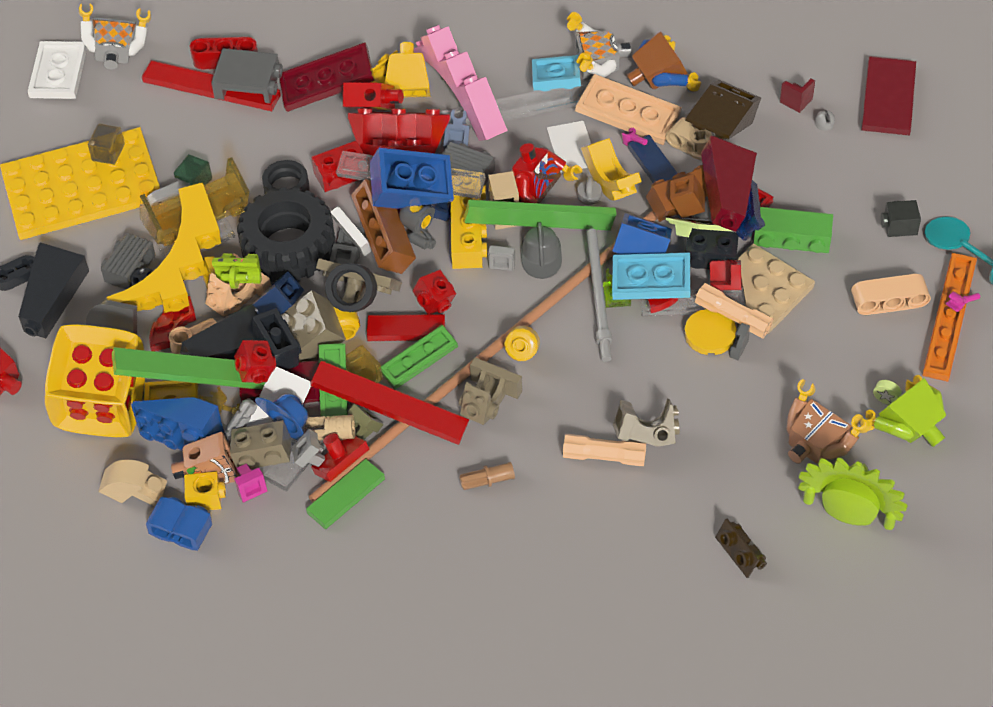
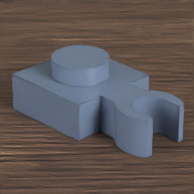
(457, 131)

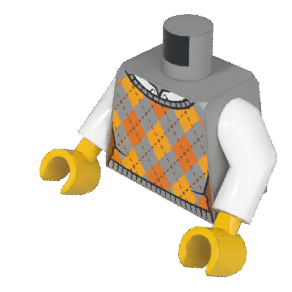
(113, 39)
(596, 49)

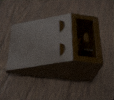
(724, 110)

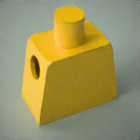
(408, 72)

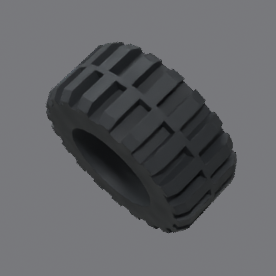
(282, 211)

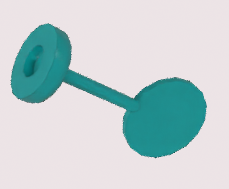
(952, 234)

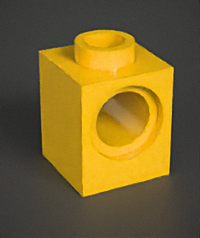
(201, 482)

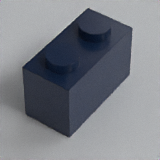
(279, 295)

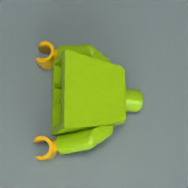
(912, 413)

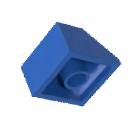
(641, 237)

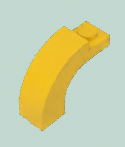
(607, 170)

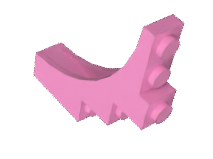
(458, 72)

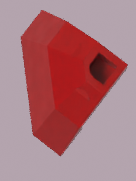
(398, 129)

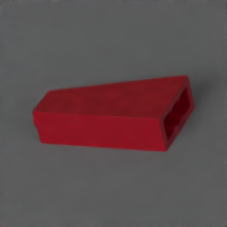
(728, 181)

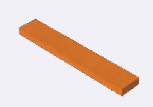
(948, 321)

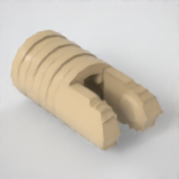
(342, 425)

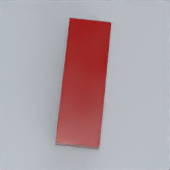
(402, 327)

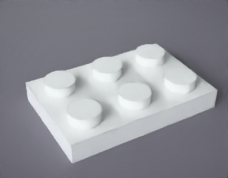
(57, 70)

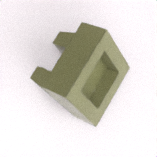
(366, 420)

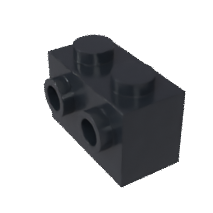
(709, 246)
(283, 346)

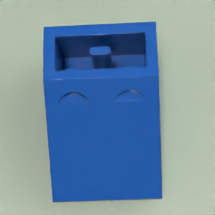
(177, 420)

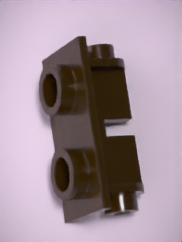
(735, 543)

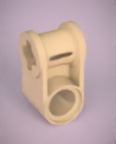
(687, 138)

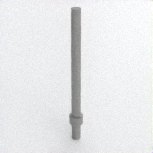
(603, 335)

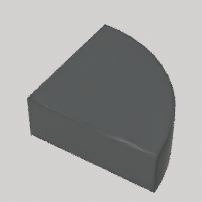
(741, 342)

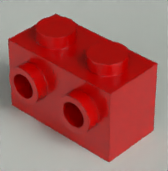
(326, 165)

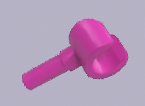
(627, 138)
(957, 301)

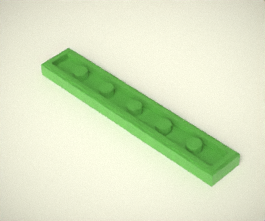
(531, 213)
(178, 368)

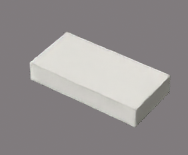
(351, 231)

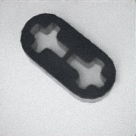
(15, 272)

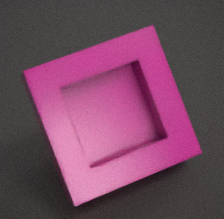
(249, 483)

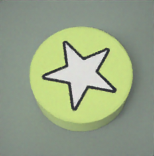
(887, 391)

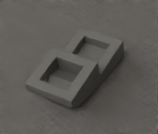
(344, 250)

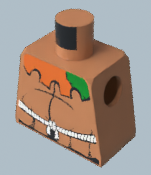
(205, 456)

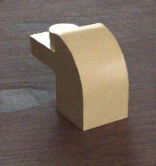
(130, 479)

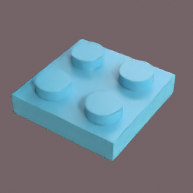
(556, 73)

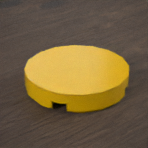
(710, 332)

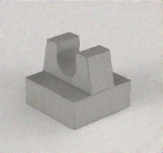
(308, 450)

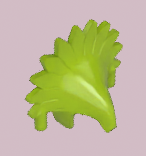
(852, 492)

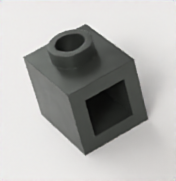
(901, 218)

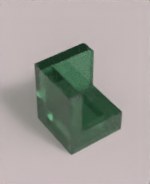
(194, 171)

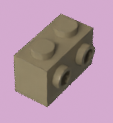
(260, 445)

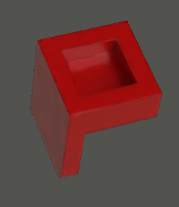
(725, 274)

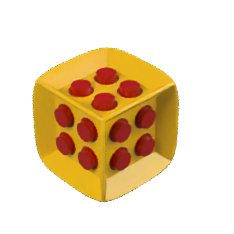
(82, 386)

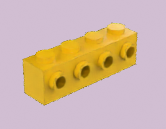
(466, 238)

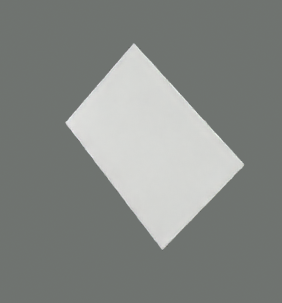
(567, 142)
(278, 384)

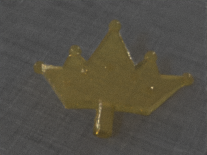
(218, 399)

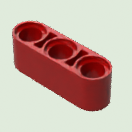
(207, 51)

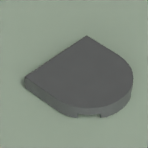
(113, 315)

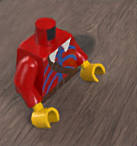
(538, 172)

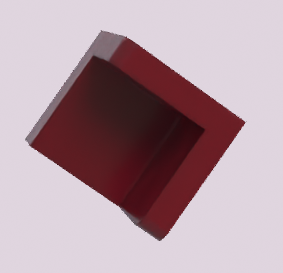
(796, 96)

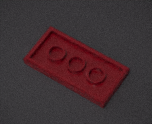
(325, 76)
(889, 96)

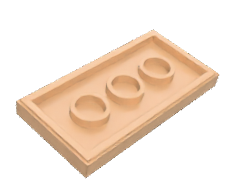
(628, 108)

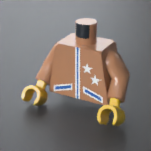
(819, 432)

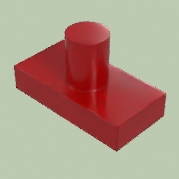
(339, 456)

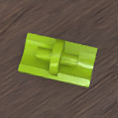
(237, 270)

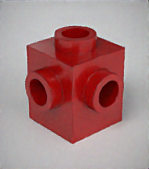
(434, 292)
(254, 361)

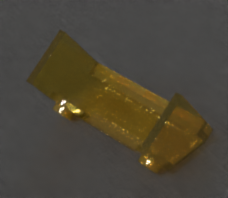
(226, 196)

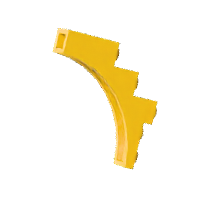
(184, 261)

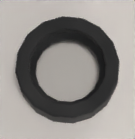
(285, 168)
(331, 287)

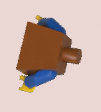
(661, 65)

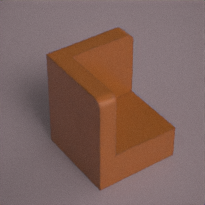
(687, 196)

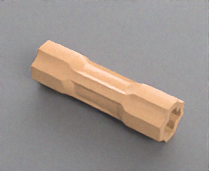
(717, 301)
(583, 447)

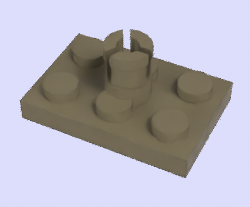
(355, 283)

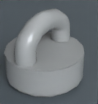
(589, 191)

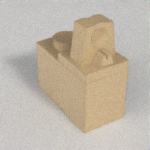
(504, 189)

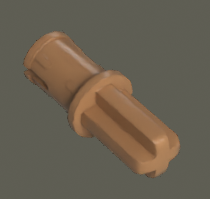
(487, 476)

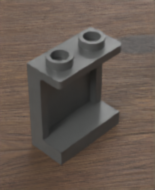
(247, 73)

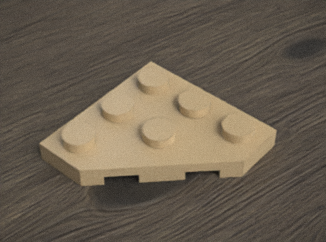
(771, 284)

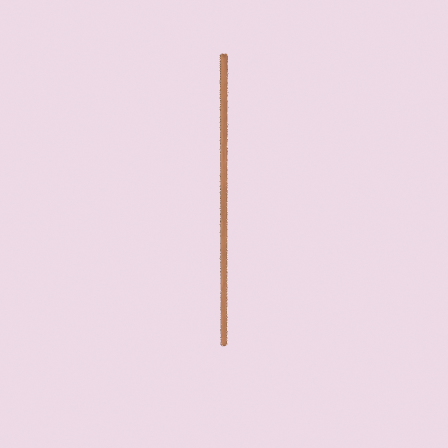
(465, 372)

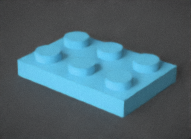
(651, 276)

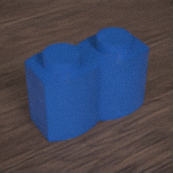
(179, 523)

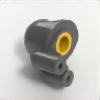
(418, 220)

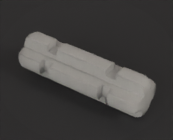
(240, 418)

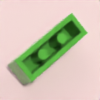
(795, 230)

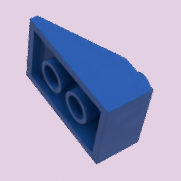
(410, 178)

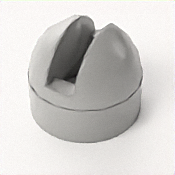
(820, 120)

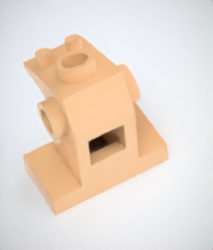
(224, 302)

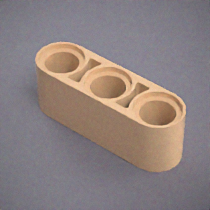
(890, 294)

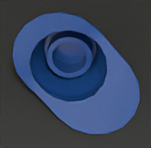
(287, 409)

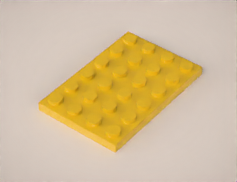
(71, 189)

